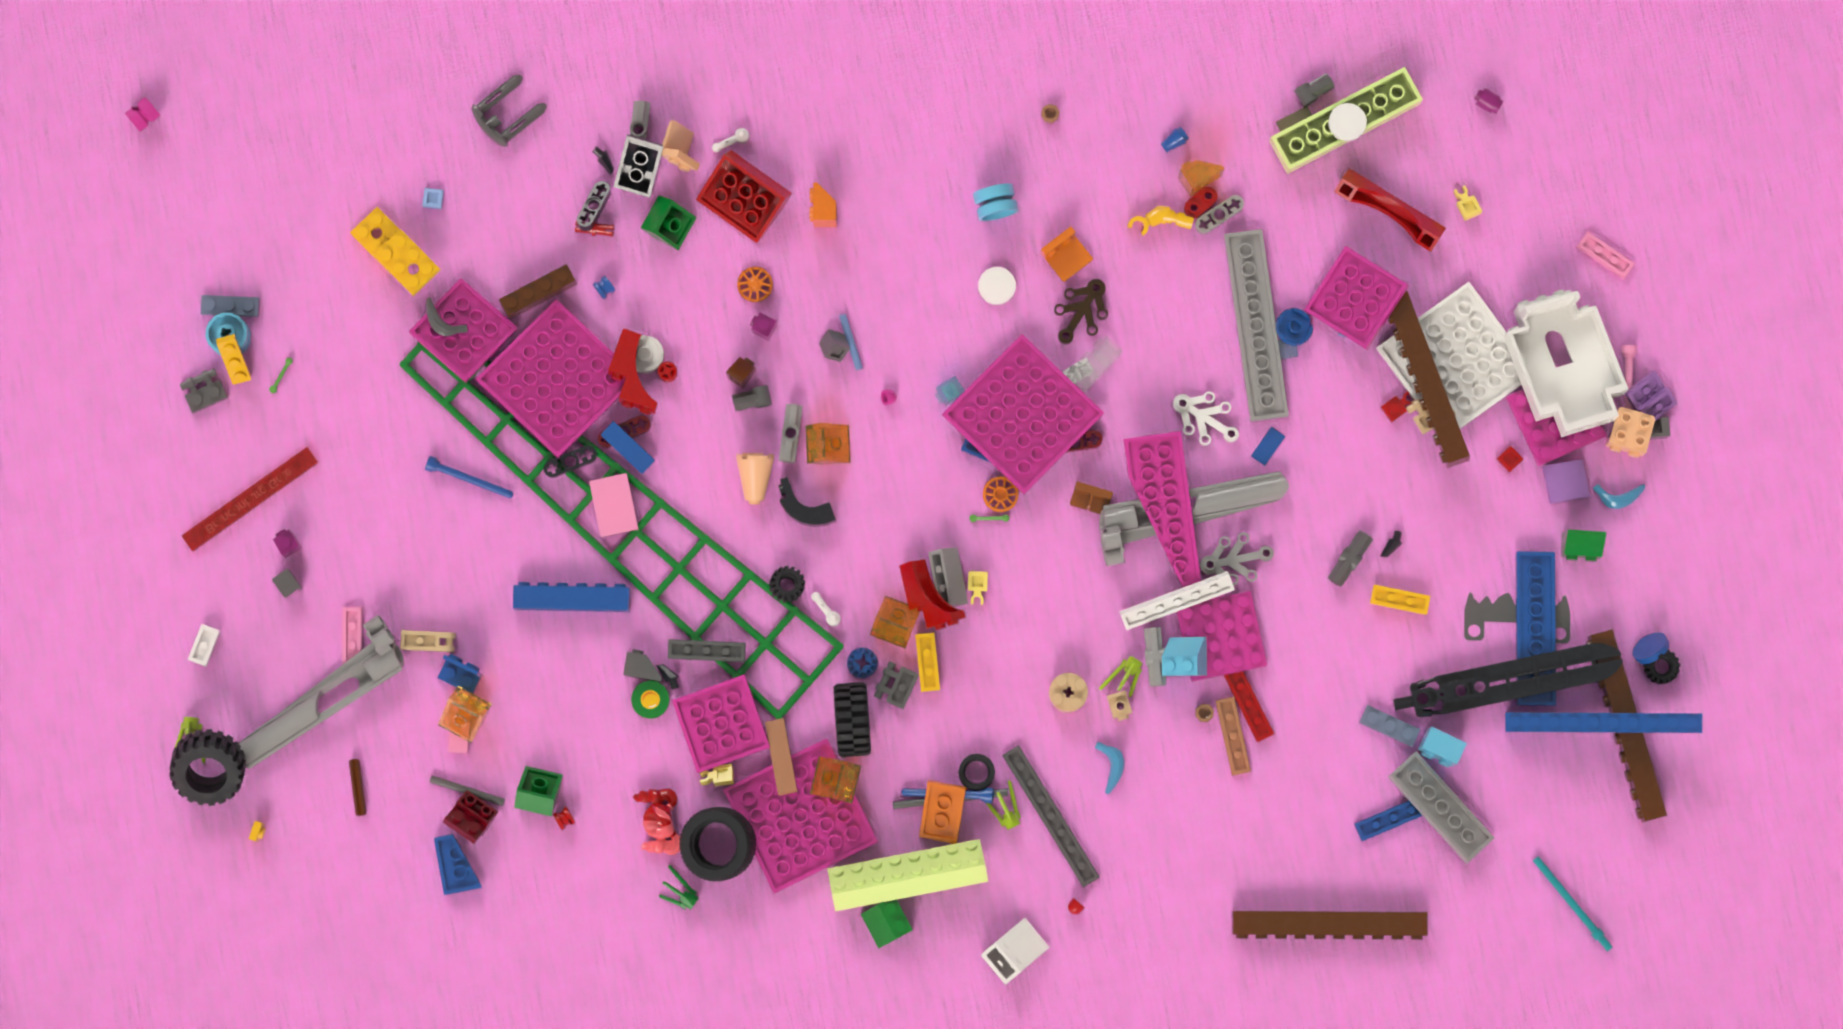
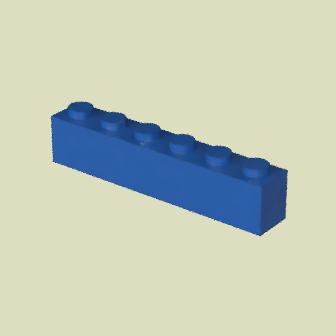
(571, 597)

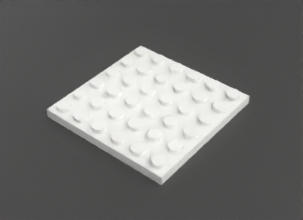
(1467, 353)

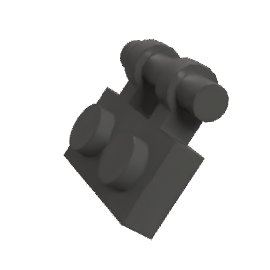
(205, 396)
(901, 688)

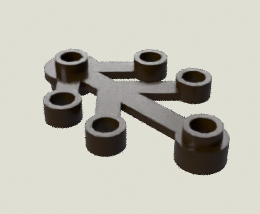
(1083, 309)

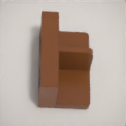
(1090, 497)

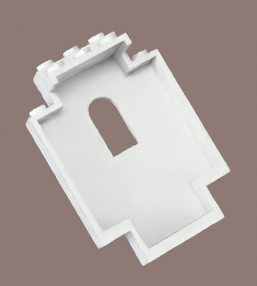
(1577, 392)

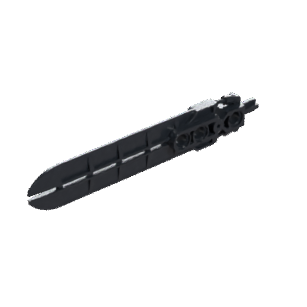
(1516, 689)

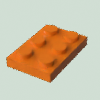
(942, 812)

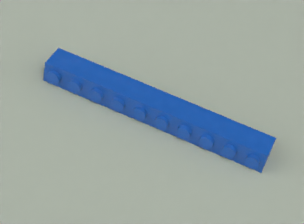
(1604, 722)

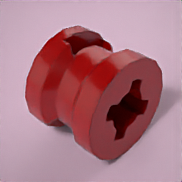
(667, 368)
(564, 818)

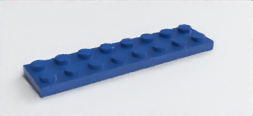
(1535, 614)

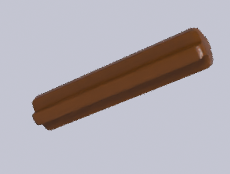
(357, 787)

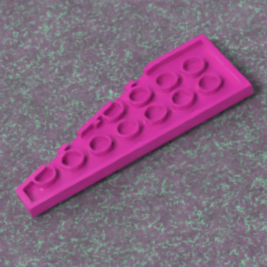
(1161, 483)

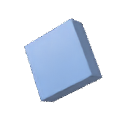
(433, 198)

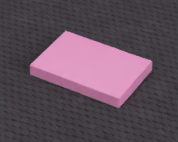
(613, 505)

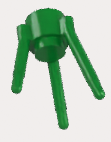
(687, 899)

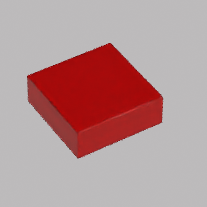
(1509, 459)

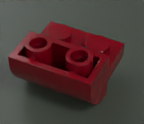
(470, 817)

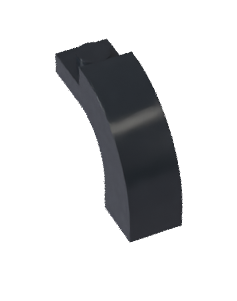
(807, 516)

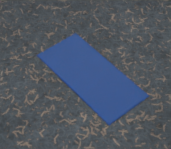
(1268, 446)

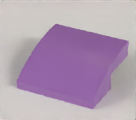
(1651, 396)
(1566, 481)

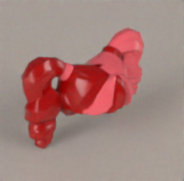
(658, 821)

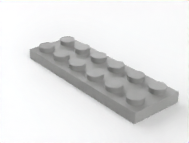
(1441, 807)

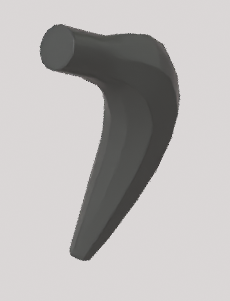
(438, 324)

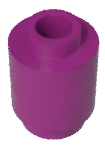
(1488, 101)

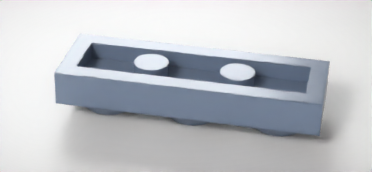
(237, 305)
(1389, 726)

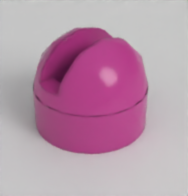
(888, 397)

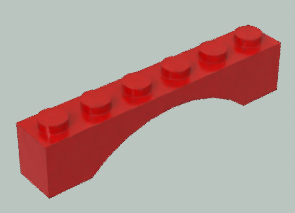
(1419, 226)

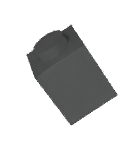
(640, 667)

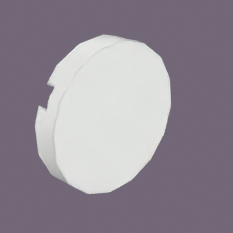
(1347, 122)
(996, 285)
(649, 355)

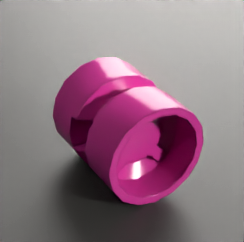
(142, 114)

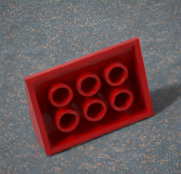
(743, 196)

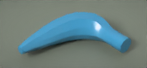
(1618, 501)
(1117, 764)

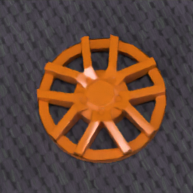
(755, 284)
(1000, 494)

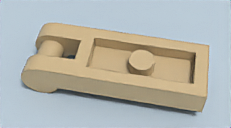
(427, 641)

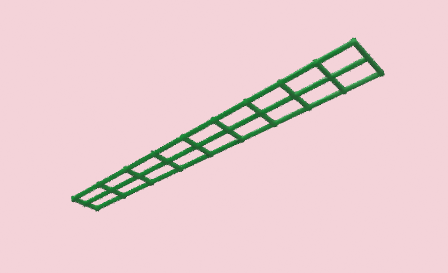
(679, 568)

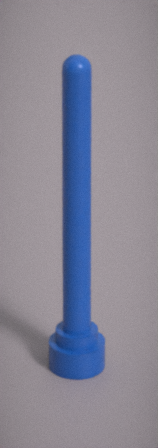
(434, 465)
(985, 795)

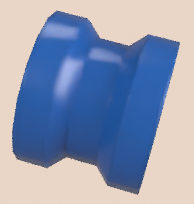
(604, 287)

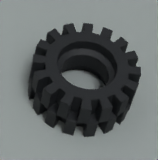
(791, 574)
(1669, 675)

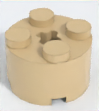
(1059, 699)

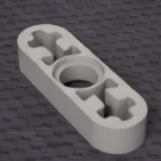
(1228, 202)

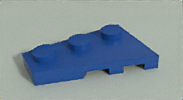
(454, 867)

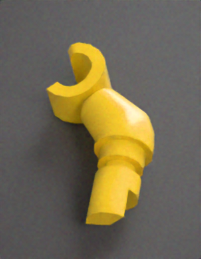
(1162, 215)

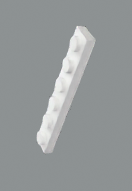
(1177, 600)

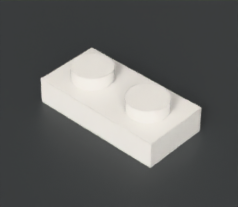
(204, 645)

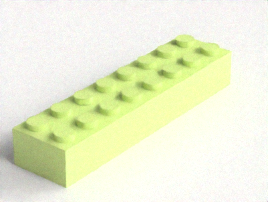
(1312, 136)
(907, 875)

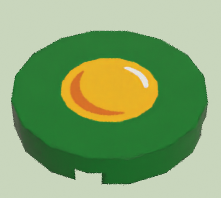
(650, 699)

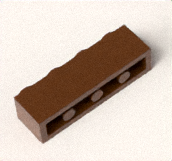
(538, 291)

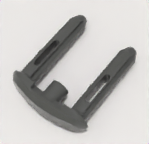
(488, 126)

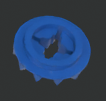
(867, 670)

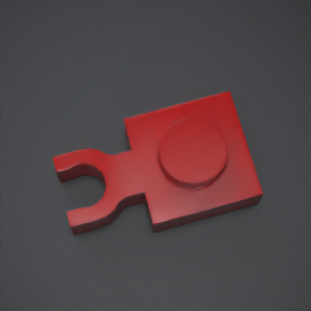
(1395, 408)

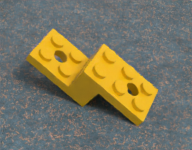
(395, 251)

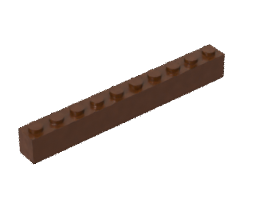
(1428, 383)
(1632, 745)
(1329, 923)

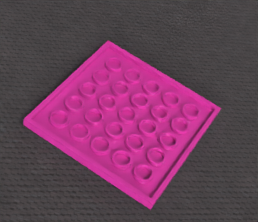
(554, 379)
(1022, 414)
(799, 830)

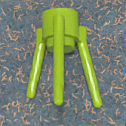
(1132, 667)
(189, 725)
(1009, 818)

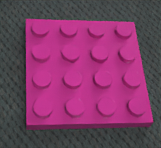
(1356, 297)
(469, 350)
(1544, 435)
(1230, 631)
(721, 723)

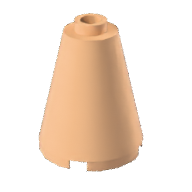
(754, 475)

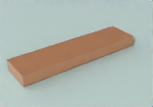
(1233, 736)
(781, 757)

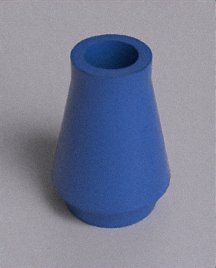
(1175, 139)

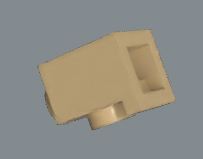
(1113, 700)

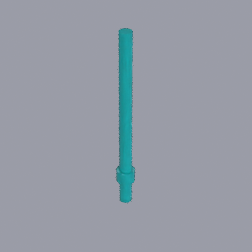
(1596, 932)

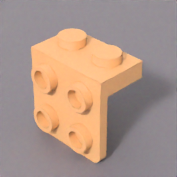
(676, 147)
(1631, 432)

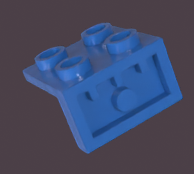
(458, 674)

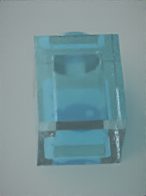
(949, 391)

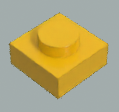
(257, 832)

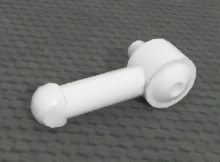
(741, 136)
(832, 617)

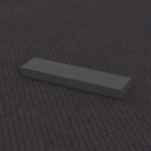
(706, 650)

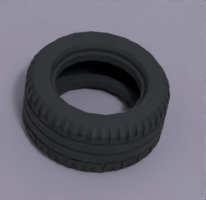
(690, 844)

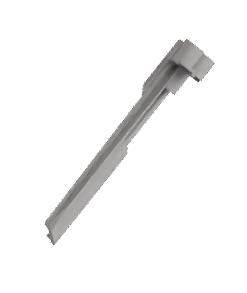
(1128, 522)
(370, 666)

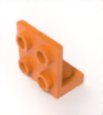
(1066, 254)

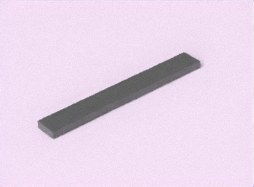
(1050, 816)

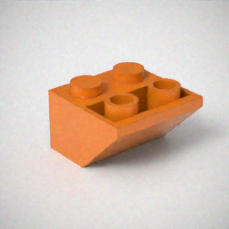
(824, 207)

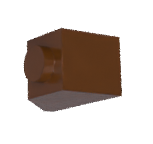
(741, 371)

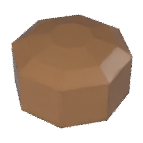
(1050, 113)
(1204, 712)

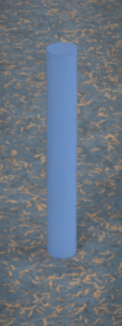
(849, 337)

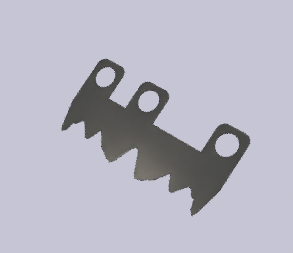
(1505, 611)

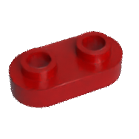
(1200, 202)

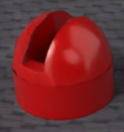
(1075, 907)

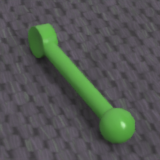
(273, 389)
(973, 518)

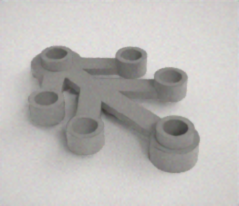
(1233, 559)

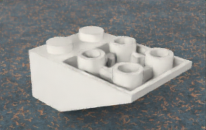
(1015, 951)

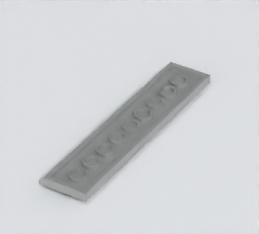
(1256, 325)

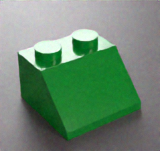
(668, 222)
(1582, 544)
(538, 791)
(886, 922)

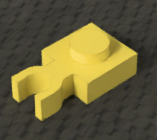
(1467, 205)
(977, 582)
(720, 776)

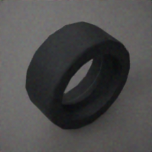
(976, 757)

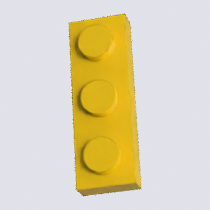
(233, 359)
(1400, 599)
(927, 662)

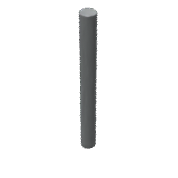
(461, 788)

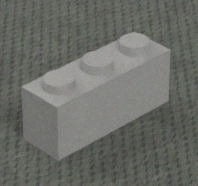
(948, 575)

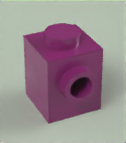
(763, 326)
(286, 542)

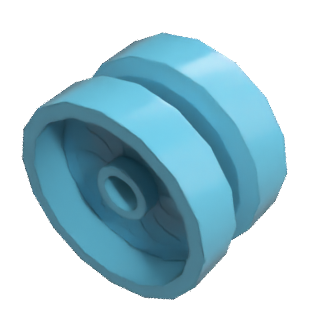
(995, 202)
(227, 323)

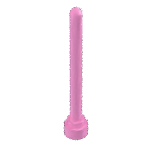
(1628, 353)

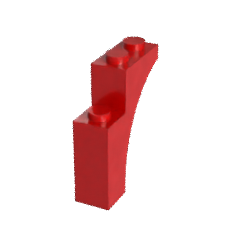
(624, 367)
(925, 598)

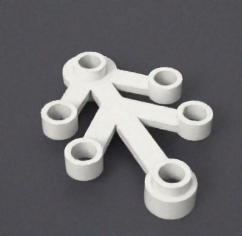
(1203, 416)

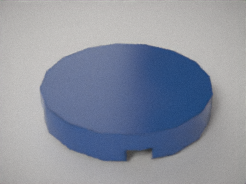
(1294, 327)
(1650, 648)

